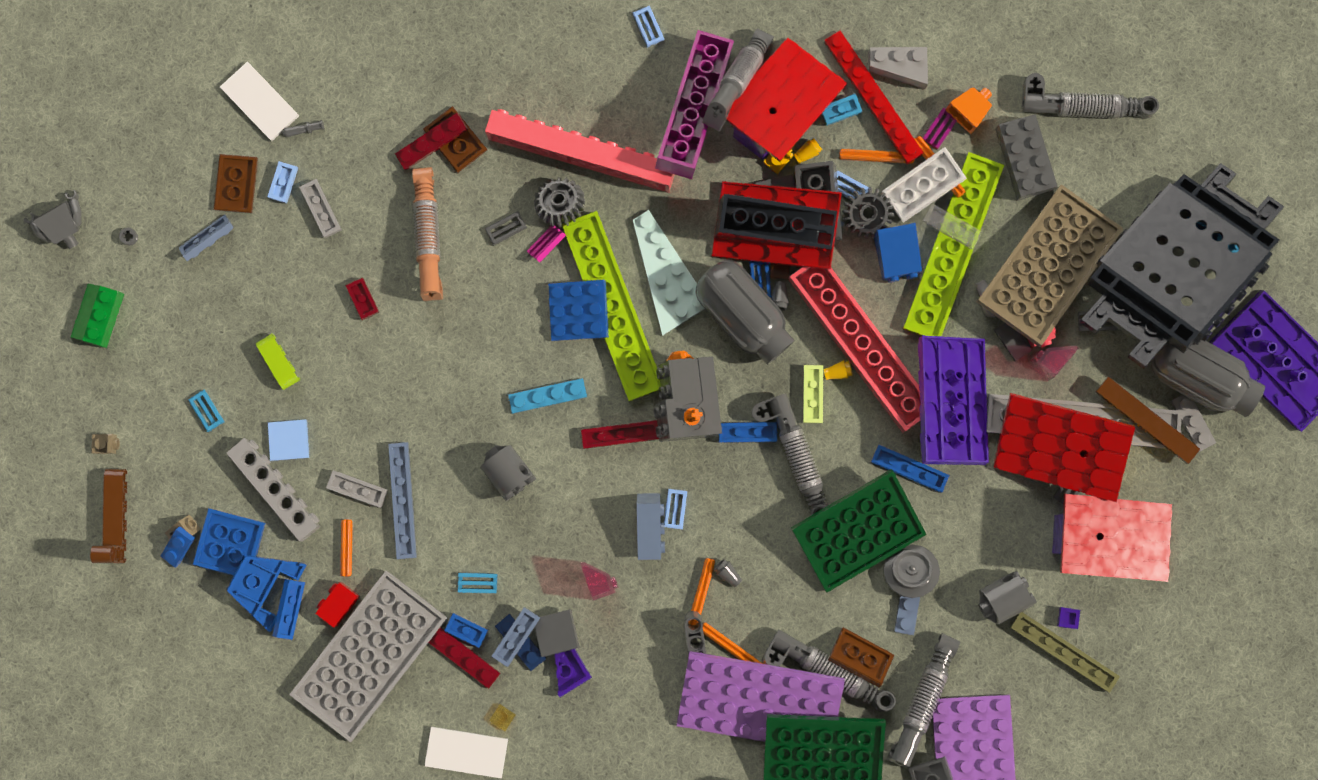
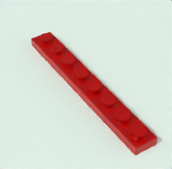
(873, 97)

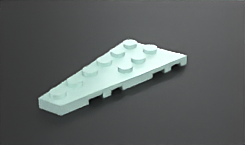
(668, 277)

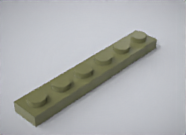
(1064, 652)

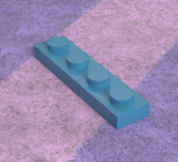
(547, 396)

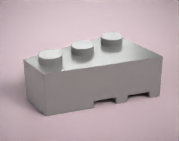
(900, 63)

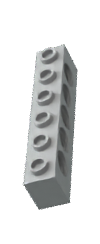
(239, 456)

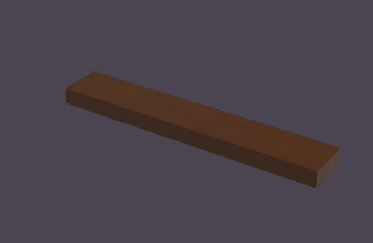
(1147, 420)

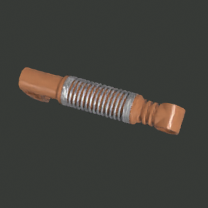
(427, 234)

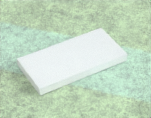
(259, 101)
(924, 184)
(466, 752)

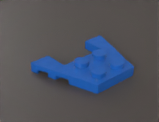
(254, 581)

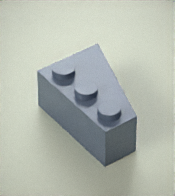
(650, 526)

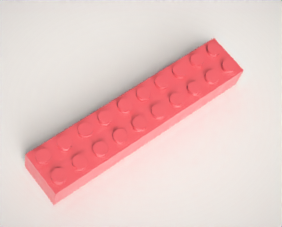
(577, 150)
(860, 343)

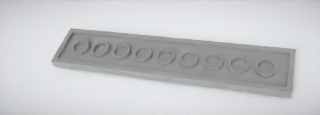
(998, 403)

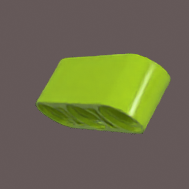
(277, 362)

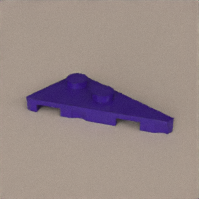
(570, 671)

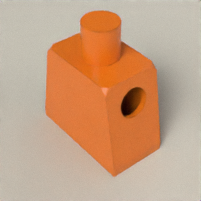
(970, 108)

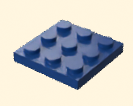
(578, 310)
(227, 540)

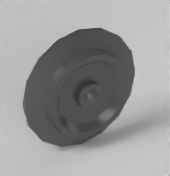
(912, 571)

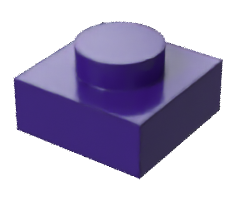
(1068, 618)

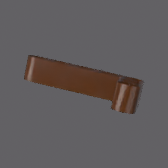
(113, 519)

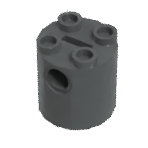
(506, 471)
(1005, 598)

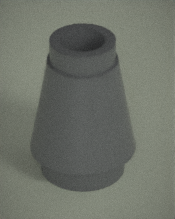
(780, 295)
(727, 572)

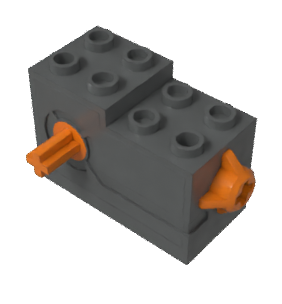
(688, 398)

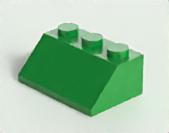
(97, 315)

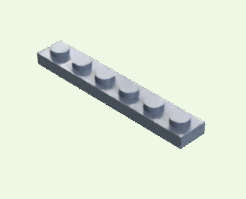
(402, 500)

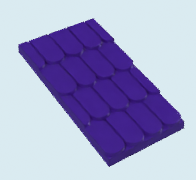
(1276, 355)
(953, 400)

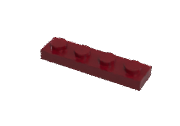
(431, 141)
(619, 434)
(464, 657)

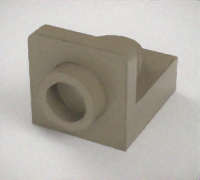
(105, 443)
(187, 524)

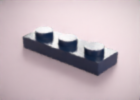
(529, 651)

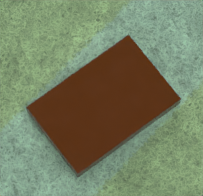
(462, 149)
(235, 183)
(861, 657)

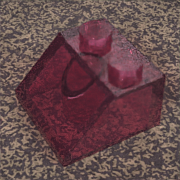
(1051, 361)
(599, 581)

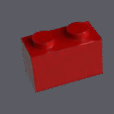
(337, 604)

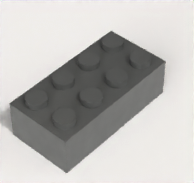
(1026, 157)
(819, 177)

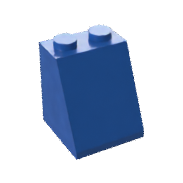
(898, 252)

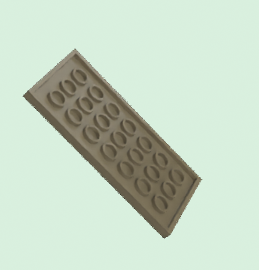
(1049, 265)

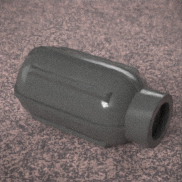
(743, 310)
(1208, 377)

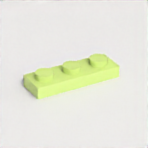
(813, 394)

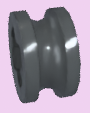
(124, 231)

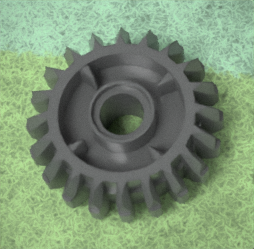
(555, 191)
(856, 209)

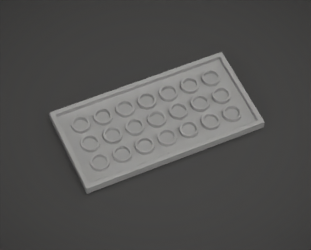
(368, 656)

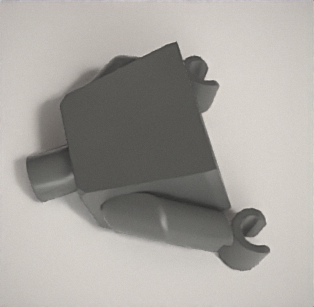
(58, 222)

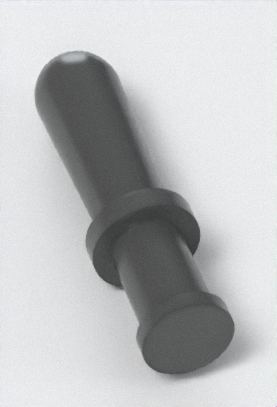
(308, 127)

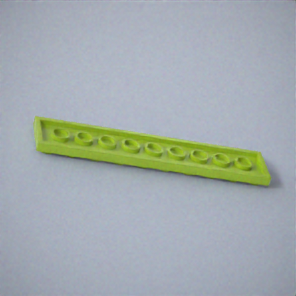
(949, 257)
(626, 337)

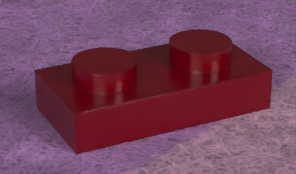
(362, 298)

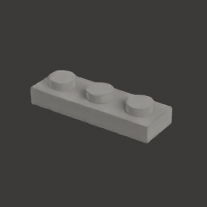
(320, 208)
(1193, 422)
(357, 489)

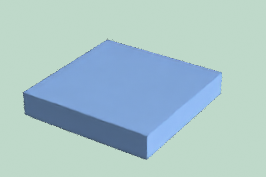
(288, 440)

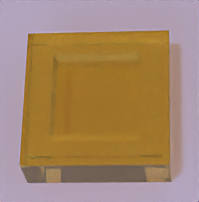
(502, 717)

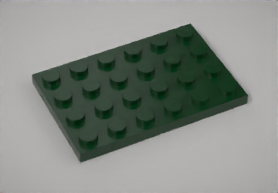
(858, 530)
(823, 748)

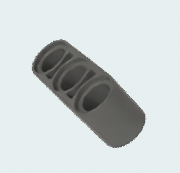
(694, 631)

